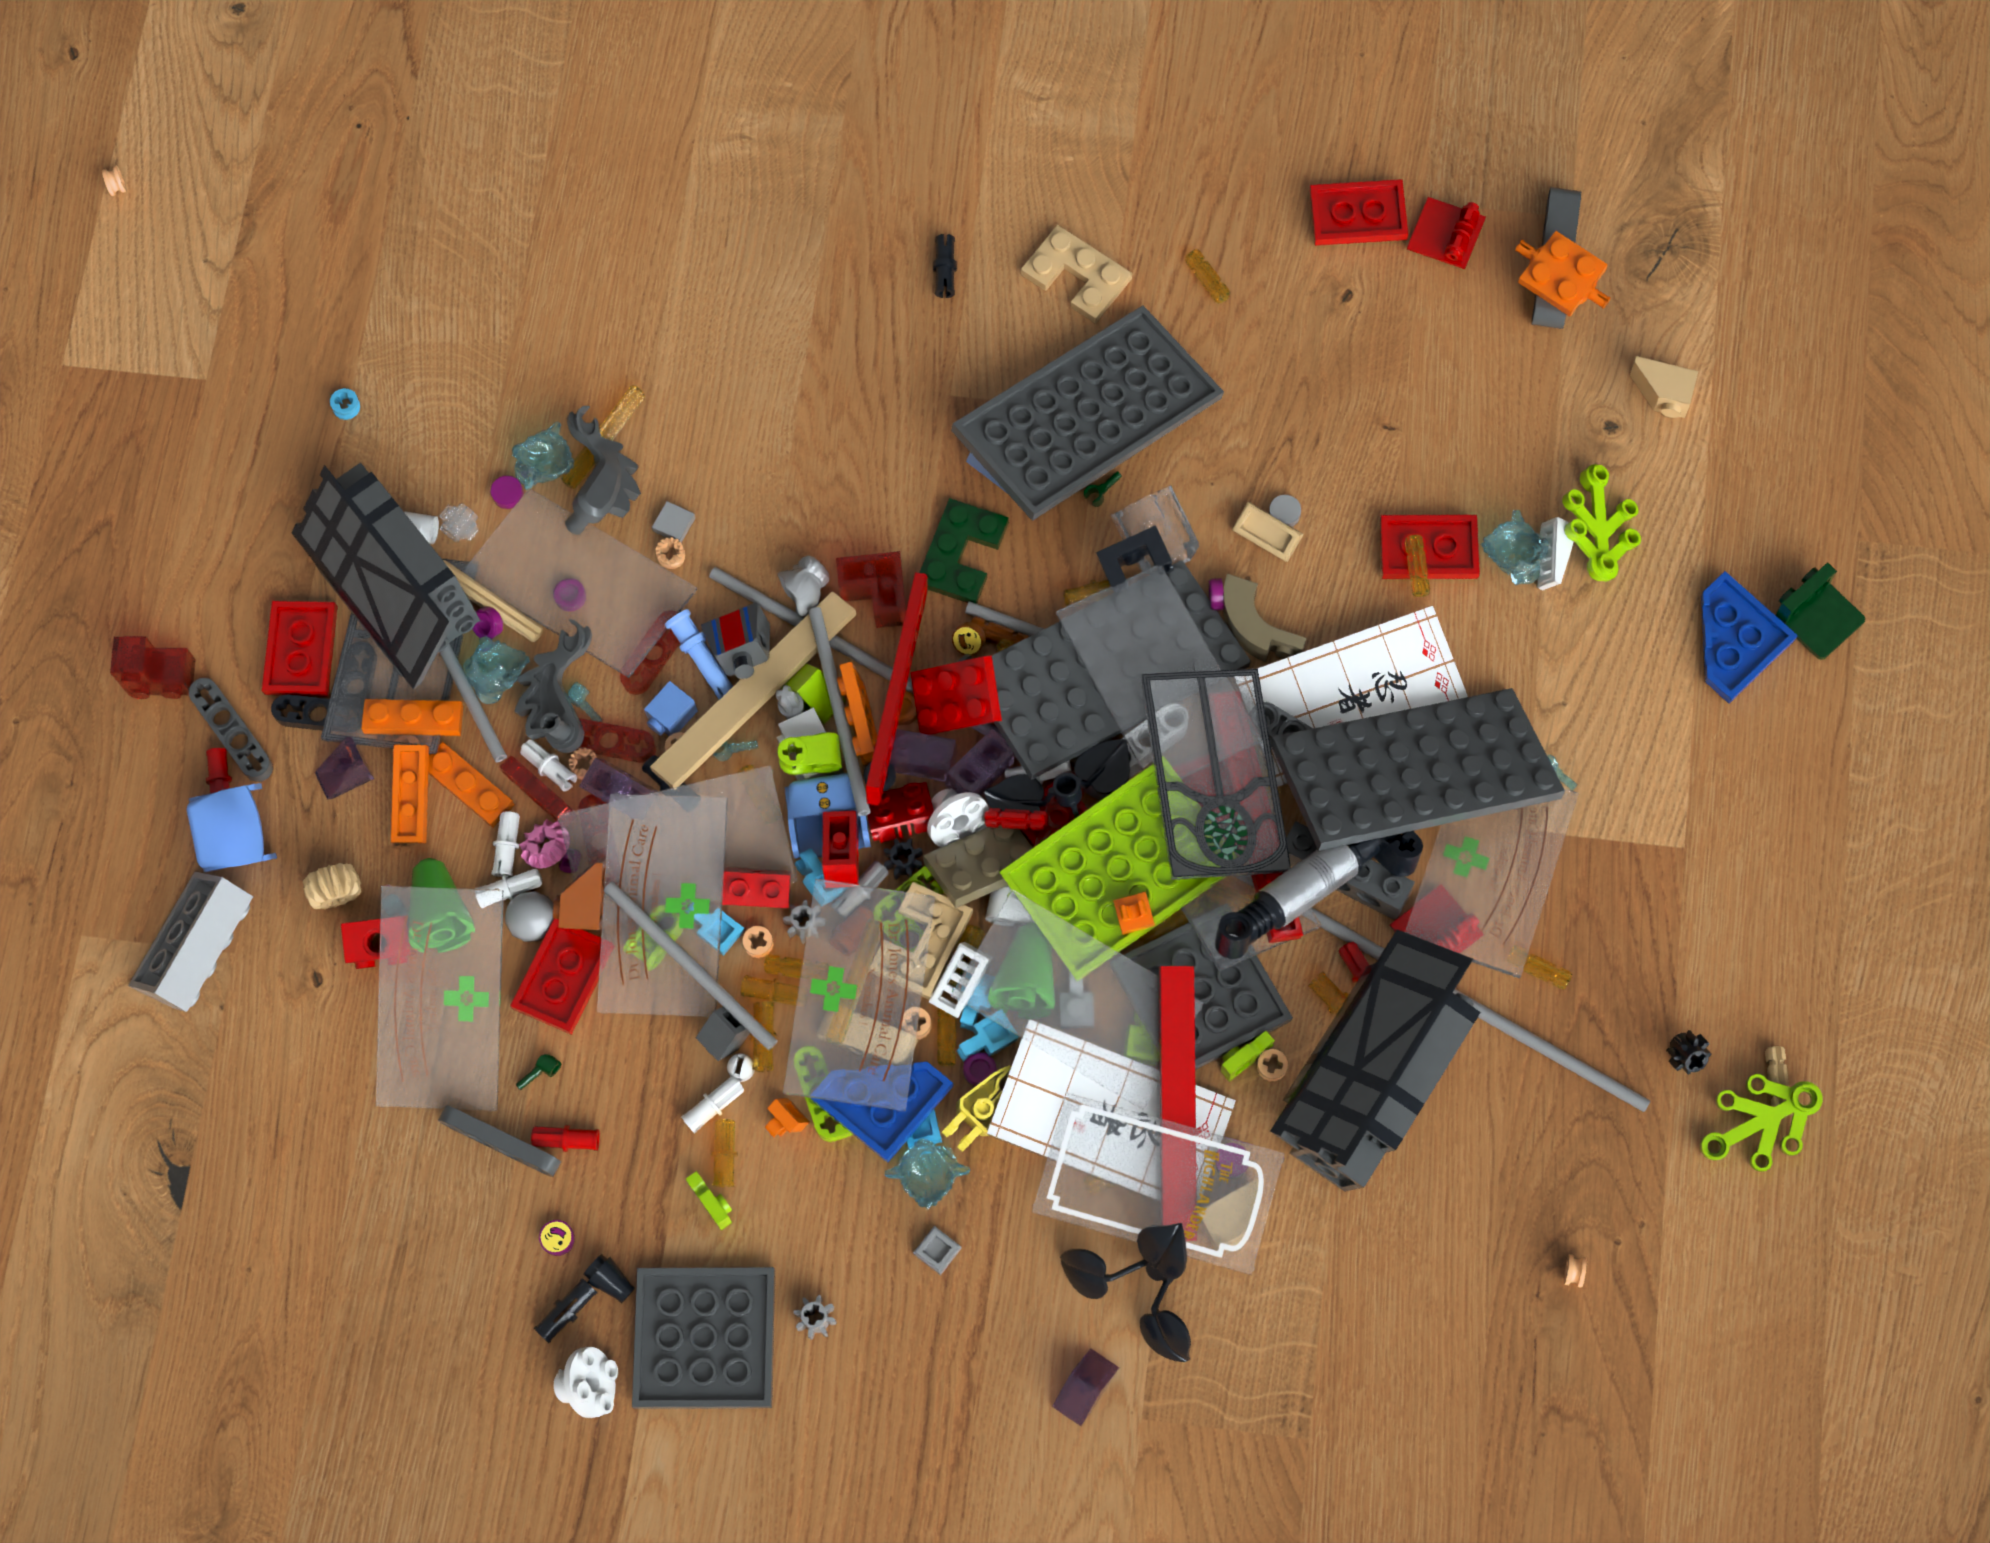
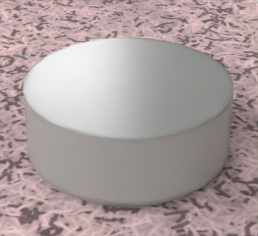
(1286, 509)

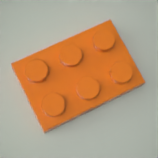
(858, 711)

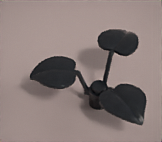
(1102, 766)
(1165, 1260)

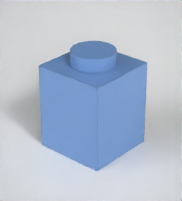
(670, 710)

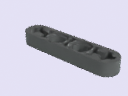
(231, 729)
(499, 1141)

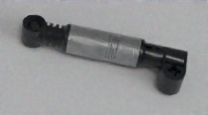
(1308, 884)

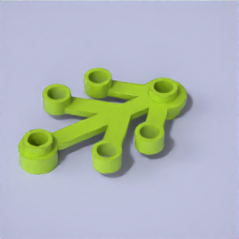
(1602, 561)
(1766, 1118)

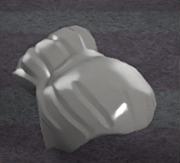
(804, 583)

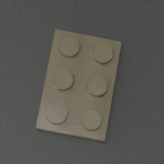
(973, 864)

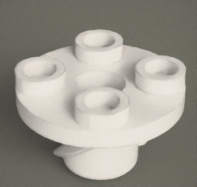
(955, 816)
(587, 1382)

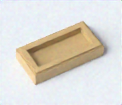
(1267, 531)

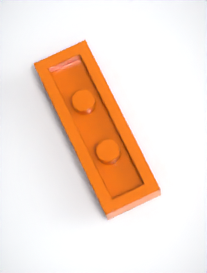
(412, 717)
(468, 785)
(409, 794)

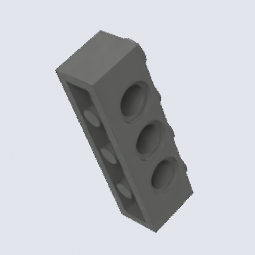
(1371, 886)

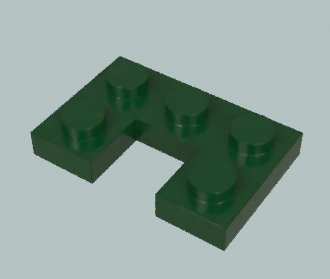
(957, 526)

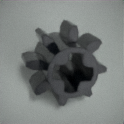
(908, 851)
(1689, 1052)

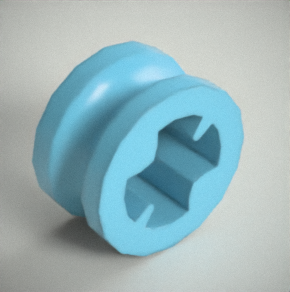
(347, 413)

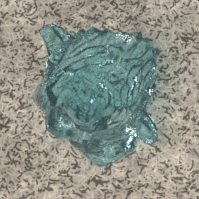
(542, 457)
(1517, 549)
(493, 669)
(927, 1172)

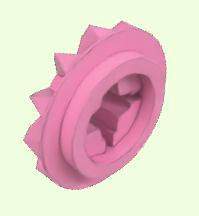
(551, 852)

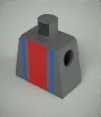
(739, 640)

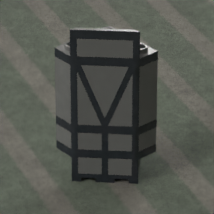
(384, 570)
(1378, 1061)

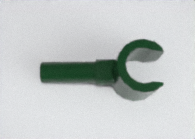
(1101, 489)
(546, 1064)

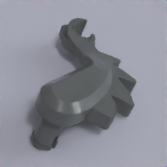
(610, 481)
(546, 699)

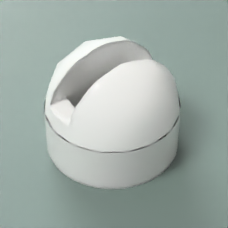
(746, 1069)

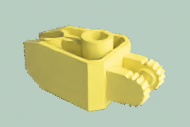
(977, 1108)

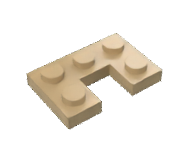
(1101, 274)
(945, 933)

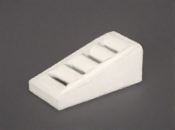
(1559, 550)
(956, 961)

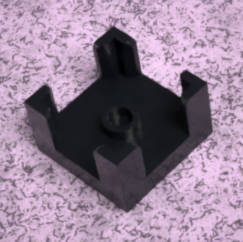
(1132, 551)

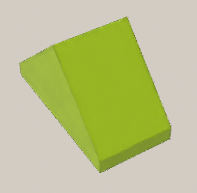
(812, 688)

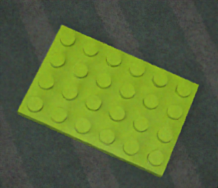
(1104, 857)

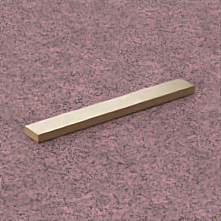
(749, 694)

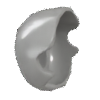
(529, 916)

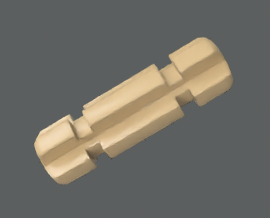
(1777, 1070)

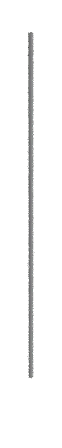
(1327, 923)

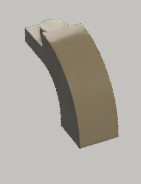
(1250, 629)

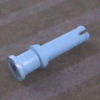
(694, 644)

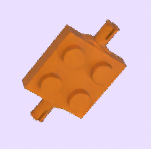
(1563, 273)

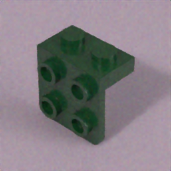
(1819, 613)

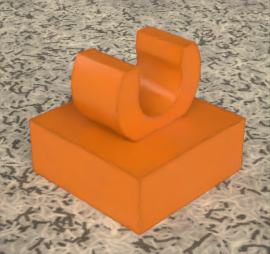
(1134, 913)
(786, 1118)

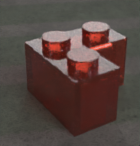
(878, 579)
(151, 670)

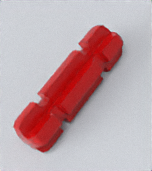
(1016, 819)

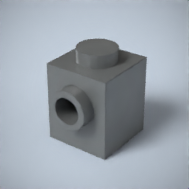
(722, 1034)

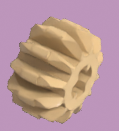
(332, 886)

